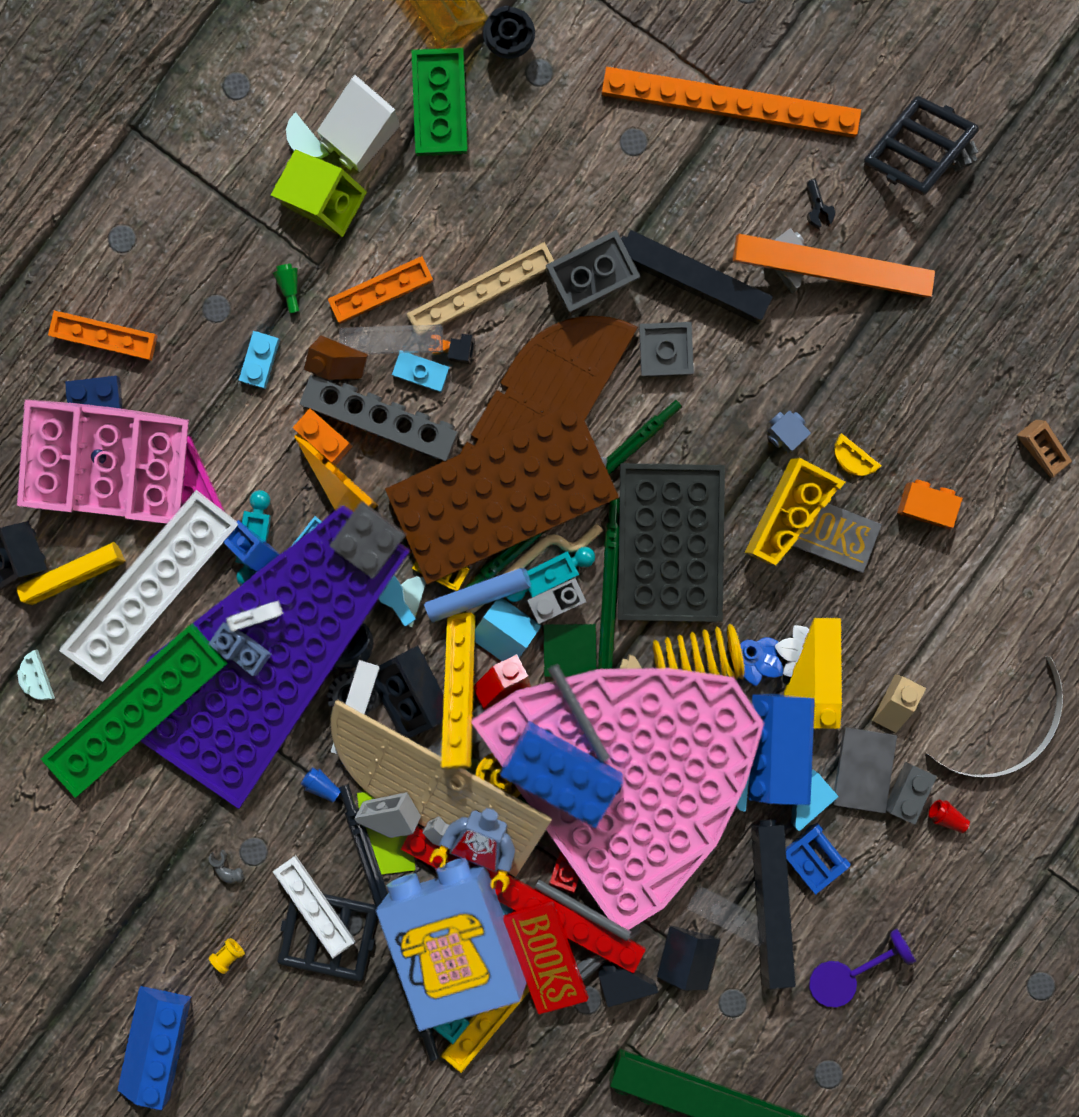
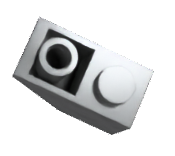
(556, 600)

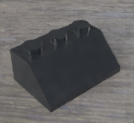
(410, 693)

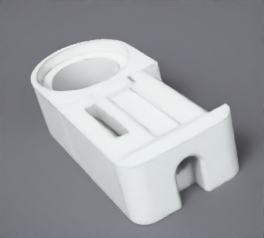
(254, 616)

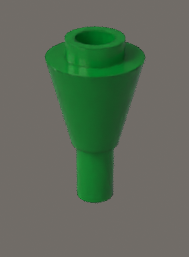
(287, 281)

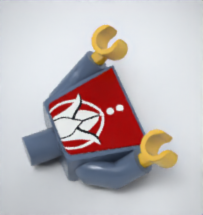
(481, 841)

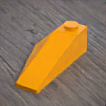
(334, 482)

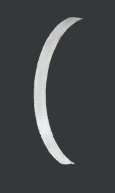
(1059, 701)

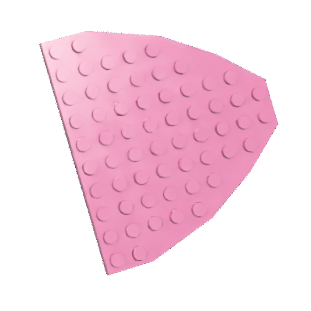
(683, 763)

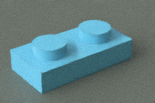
(259, 359)

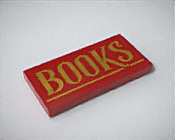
(545, 957)

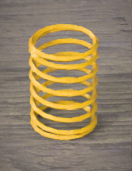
(734, 647)

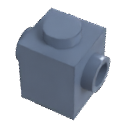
(787, 430)

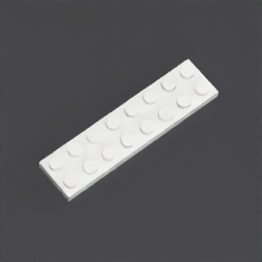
(149, 586)

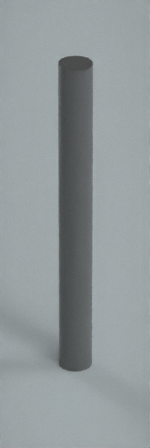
(579, 713)
(583, 910)

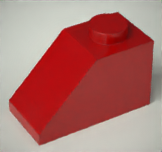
(501, 682)

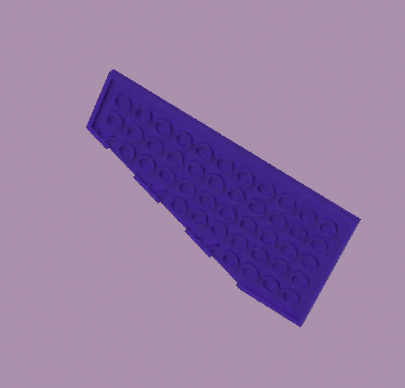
(241, 720)

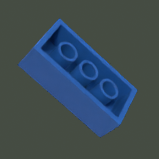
(562, 774)

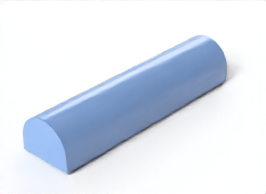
(478, 594)

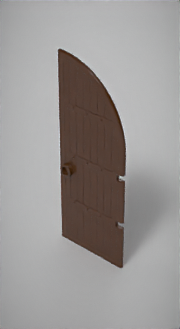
(554, 370)

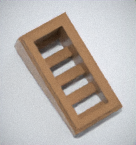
(1028, 439)

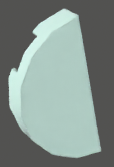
(303, 139)
(413, 592)
(33, 677)

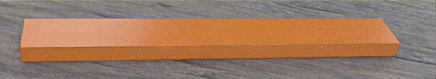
(833, 265)

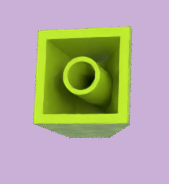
(319, 192)

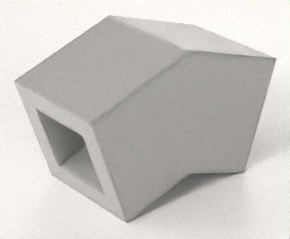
(435, 830)

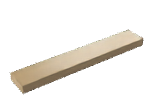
(483, 288)

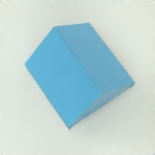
(505, 630)

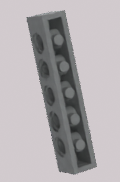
(315, 399)

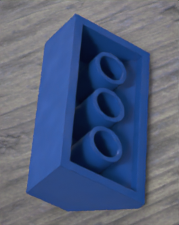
(785, 749)
(153, 1047)

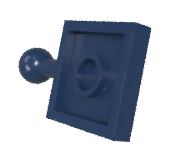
(97, 392)

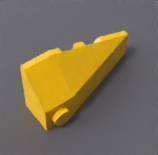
(820, 672)

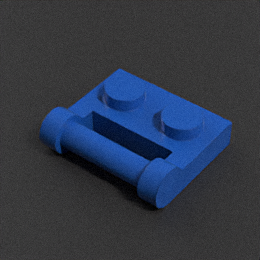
(808, 863)

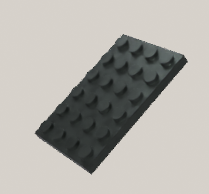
(671, 542)

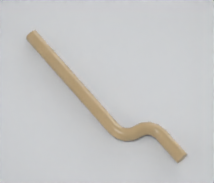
(548, 540)

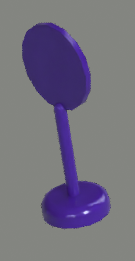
(835, 982)

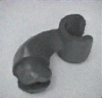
(227, 875)

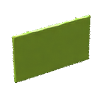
(386, 849)

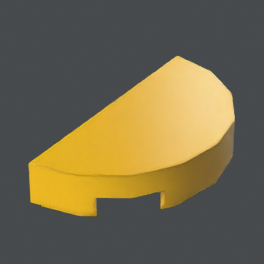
(852, 458)

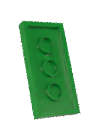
(439, 101)

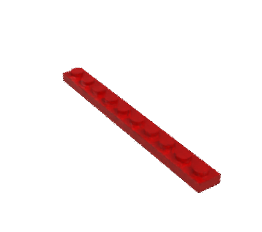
(522, 896)

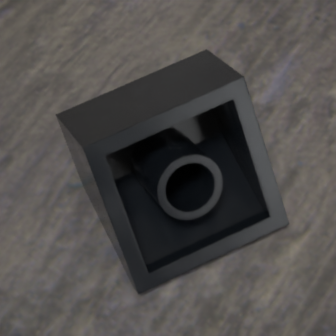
(19, 554)

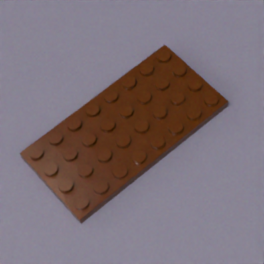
(501, 493)

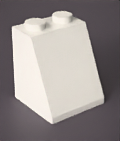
(358, 125)

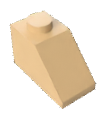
(898, 703)

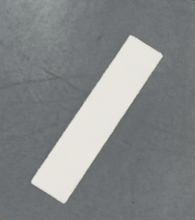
(361, 688)

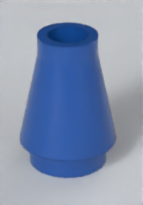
(320, 785)

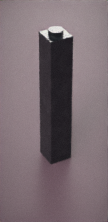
(696, 277)
(773, 905)

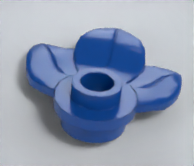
(763, 661)

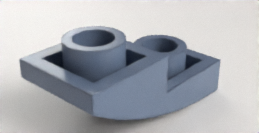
(240, 648)

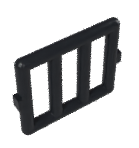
(937, 168)
(333, 968)

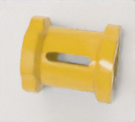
(226, 955)

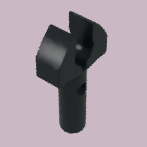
(818, 206)

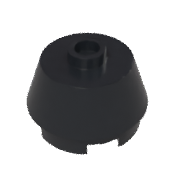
(509, 32)

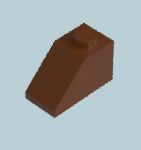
(334, 360)

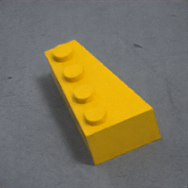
(792, 508)

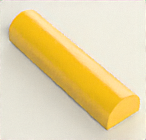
(70, 574)

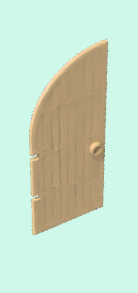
(393, 765)

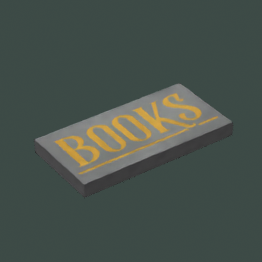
(840, 537)

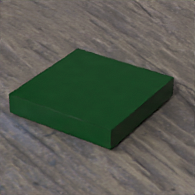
(570, 647)

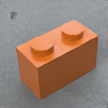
(322, 436)
(929, 504)

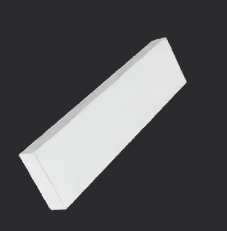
(314, 906)

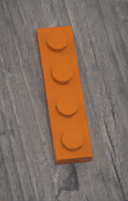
(380, 290)
(102, 335)

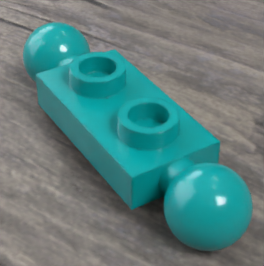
(259, 524)
(555, 572)

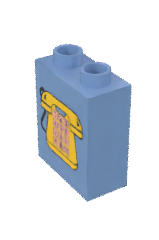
(450, 944)

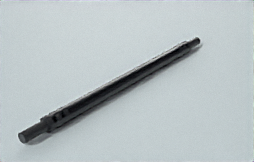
(377, 889)

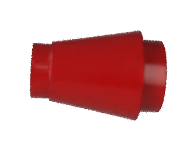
(948, 816)

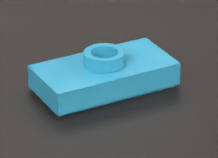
(421, 371)

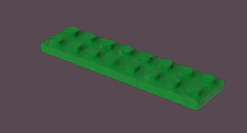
(134, 710)

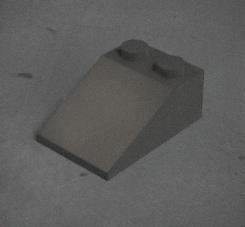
(591, 273)

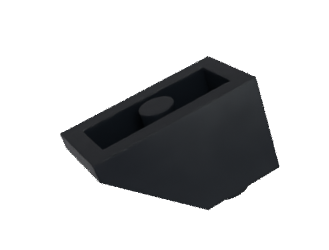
(624, 986)

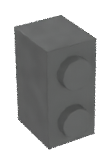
(910, 793)

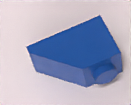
(250, 547)

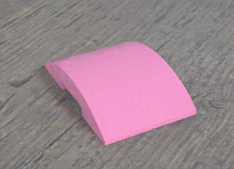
(140, 469)

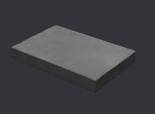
(864, 769)

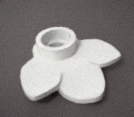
(791, 648)

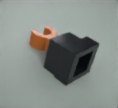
(459, 349)

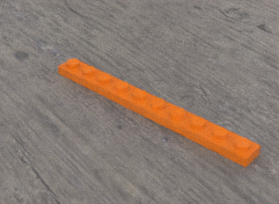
(731, 102)

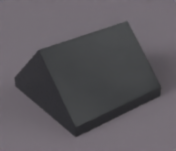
(688, 958)

